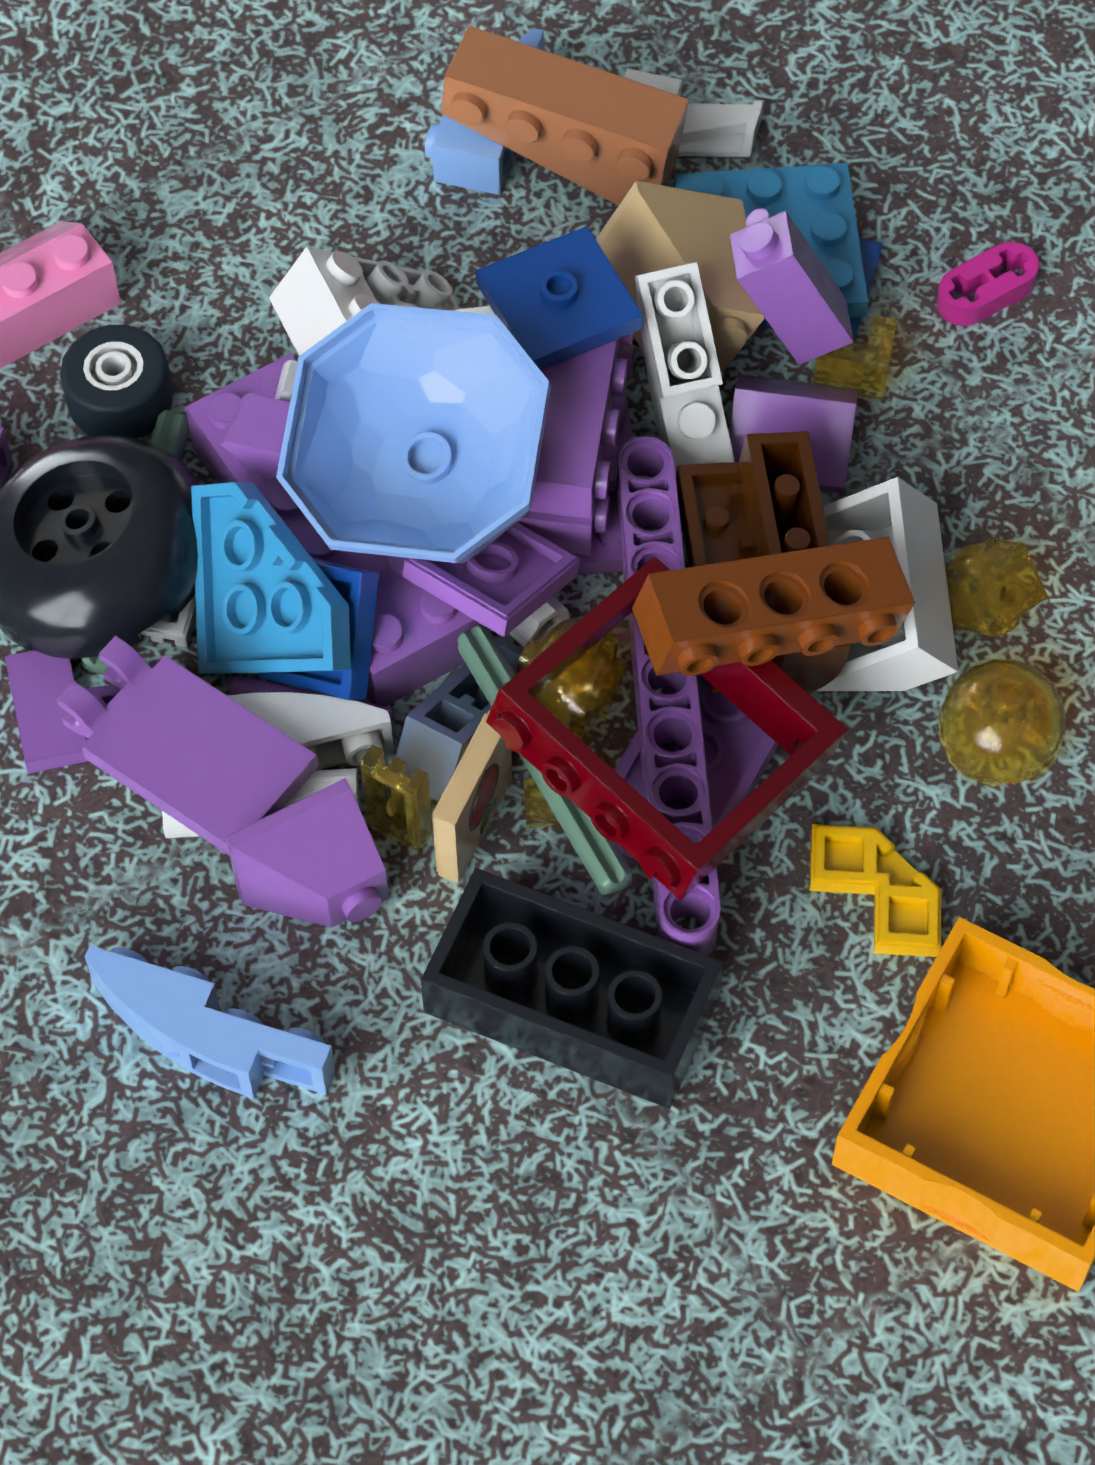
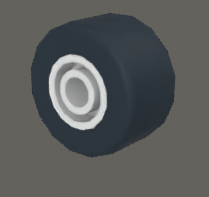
(116, 381)

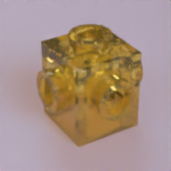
(992, 586)

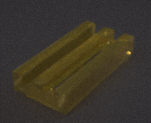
(408, 802)

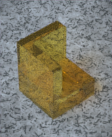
(860, 363)

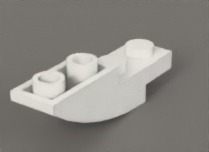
(683, 366)
(326, 725)

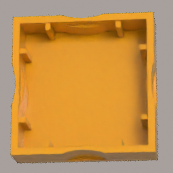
(989, 1105)

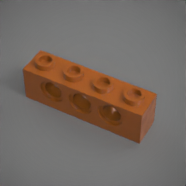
(740, 594)

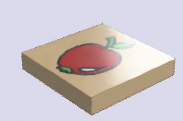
(470, 801)

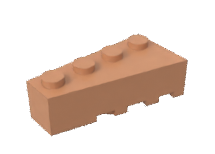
(565, 114)

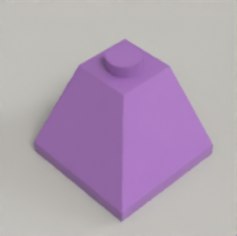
(311, 861)

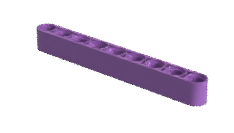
(660, 716)

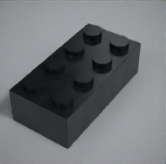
(572, 987)

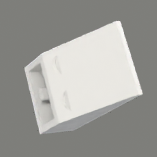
(332, 287)

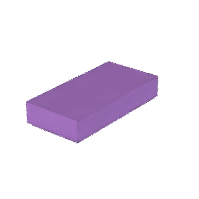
(35, 686)

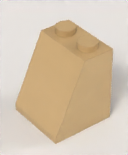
(675, 227)

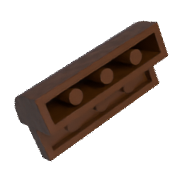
(756, 510)

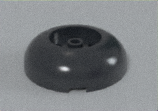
(121, 541)

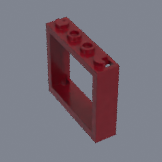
(614, 806)

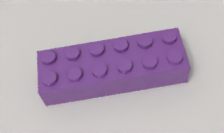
(412, 628)

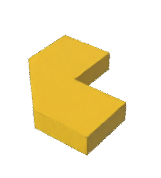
(866, 863)

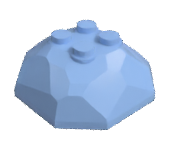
(414, 433)

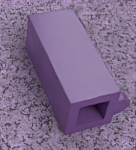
(790, 286)

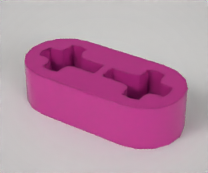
(991, 289)

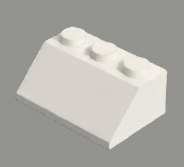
(925, 641)

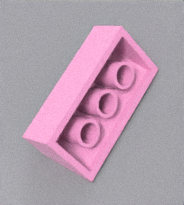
(52, 288)

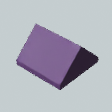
(795, 406)

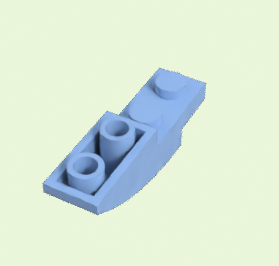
(183, 1021)

